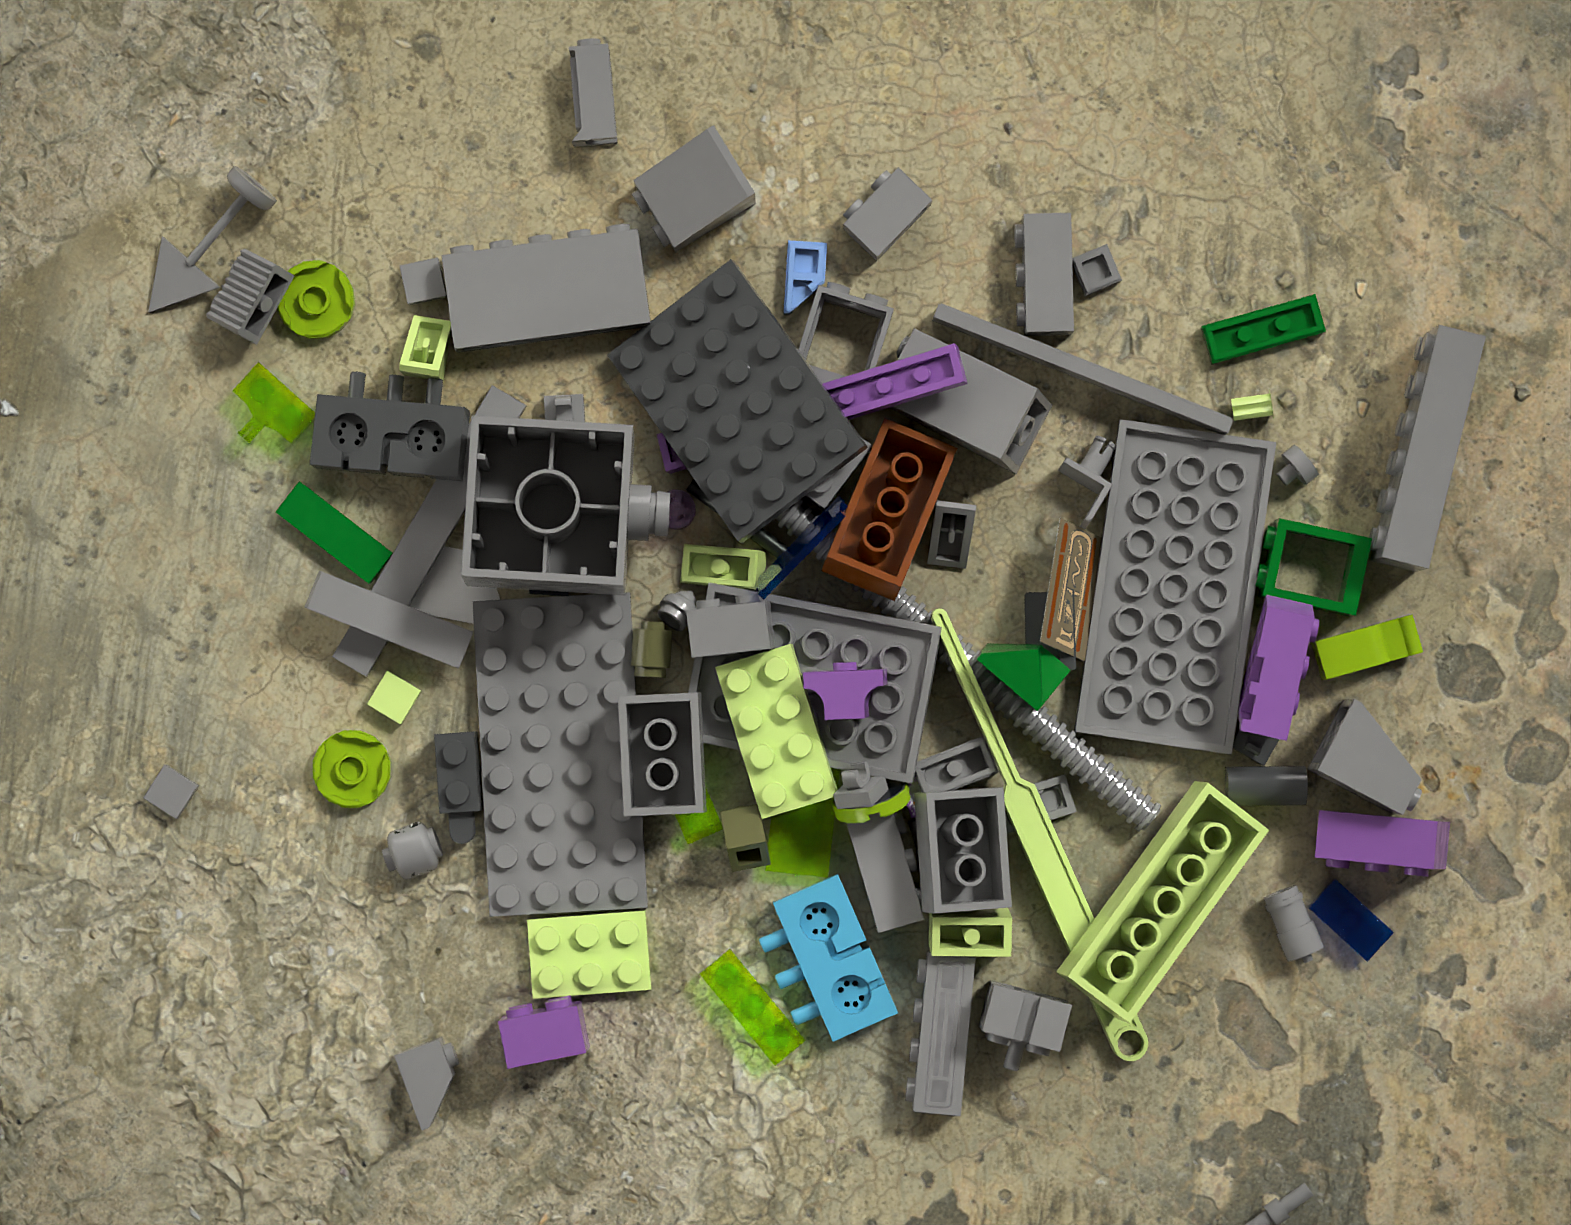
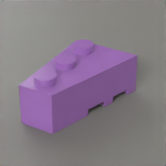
(1276, 667)
(1382, 842)

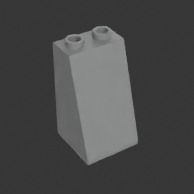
(989, 415)

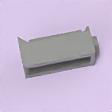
(592, 93)

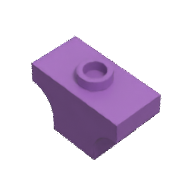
(845, 689)

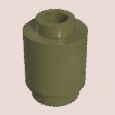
(651, 650)

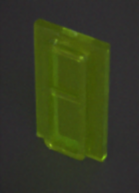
(803, 839)

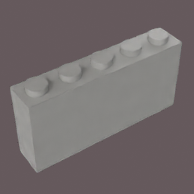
(546, 288)

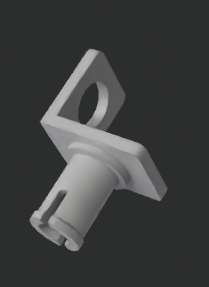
(1090, 472)

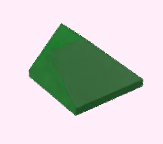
(1025, 669)

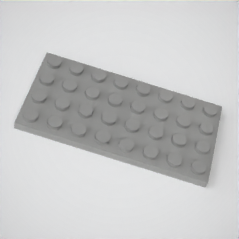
(1175, 587)
(554, 755)

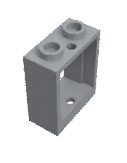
(839, 295)

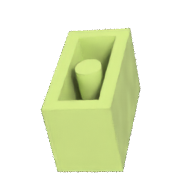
(971, 933)

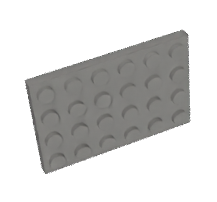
(830, 635)

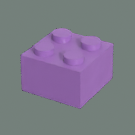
(544, 1032)

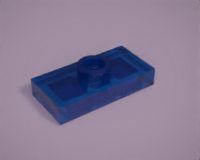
(1350, 920)

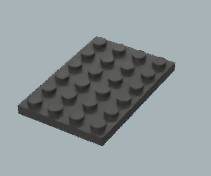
(737, 401)

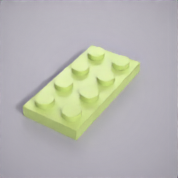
(776, 731)

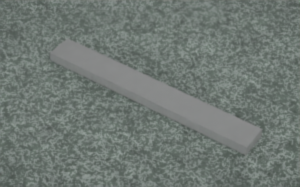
(1082, 369)
(421, 544)

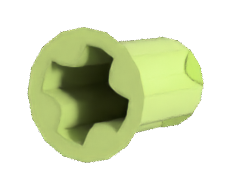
(1252, 407)

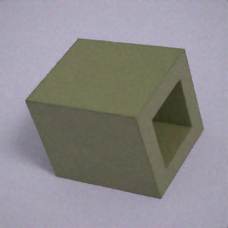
(745, 838)

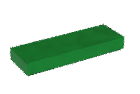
(1263, 329)
(334, 532)

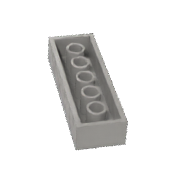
(1426, 448)

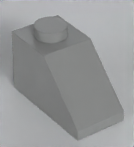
(427, 1076)

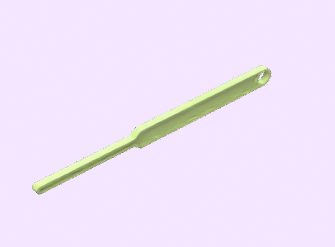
(1035, 832)

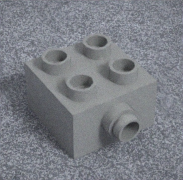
(554, 505)

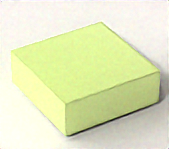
(394, 697)

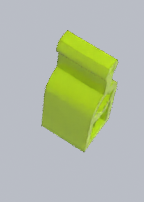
(1366, 647)

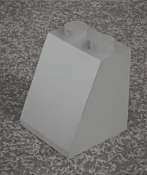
(693, 190)
(1366, 761)

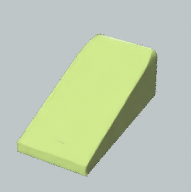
(722, 566)

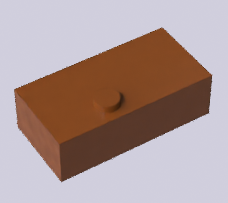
(889, 509)

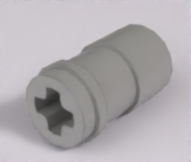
(1294, 927)

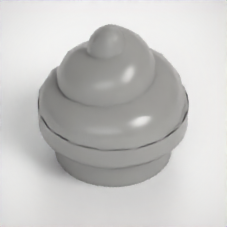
(674, 609)

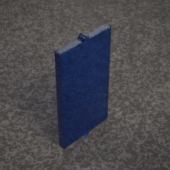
(801, 547)

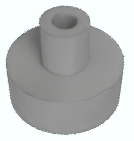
(1297, 466)

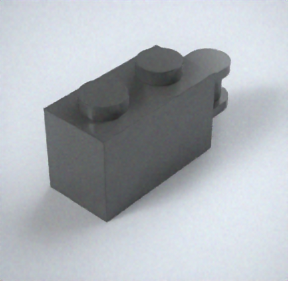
(459, 782)

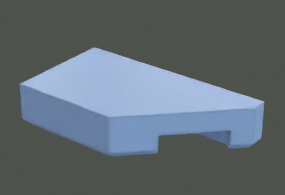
(803, 272)

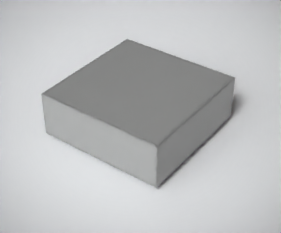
(1096, 270)
(423, 281)
(171, 791)

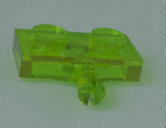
(272, 406)

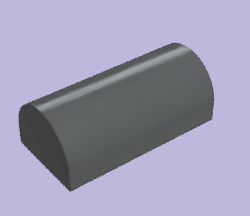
(1266, 785)

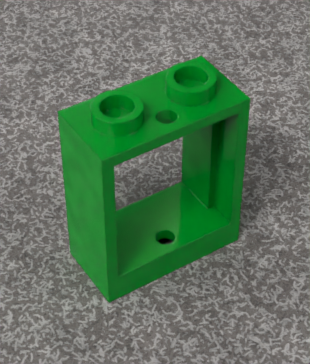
(1353, 573)

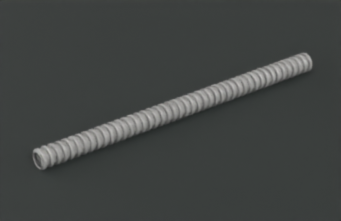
(1036, 723)

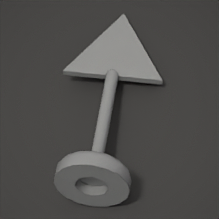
(178, 276)

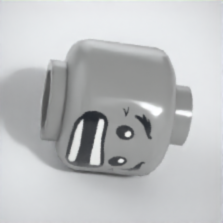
(412, 850)

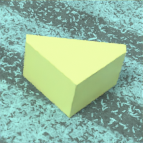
(426, 348)

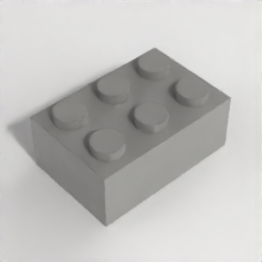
(662, 754)
(962, 850)

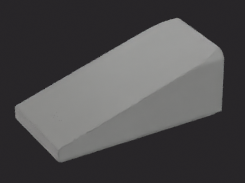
(956, 767)

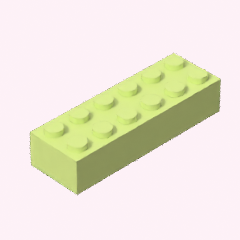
(1162, 901)

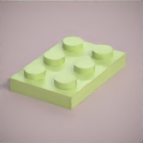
(589, 954)

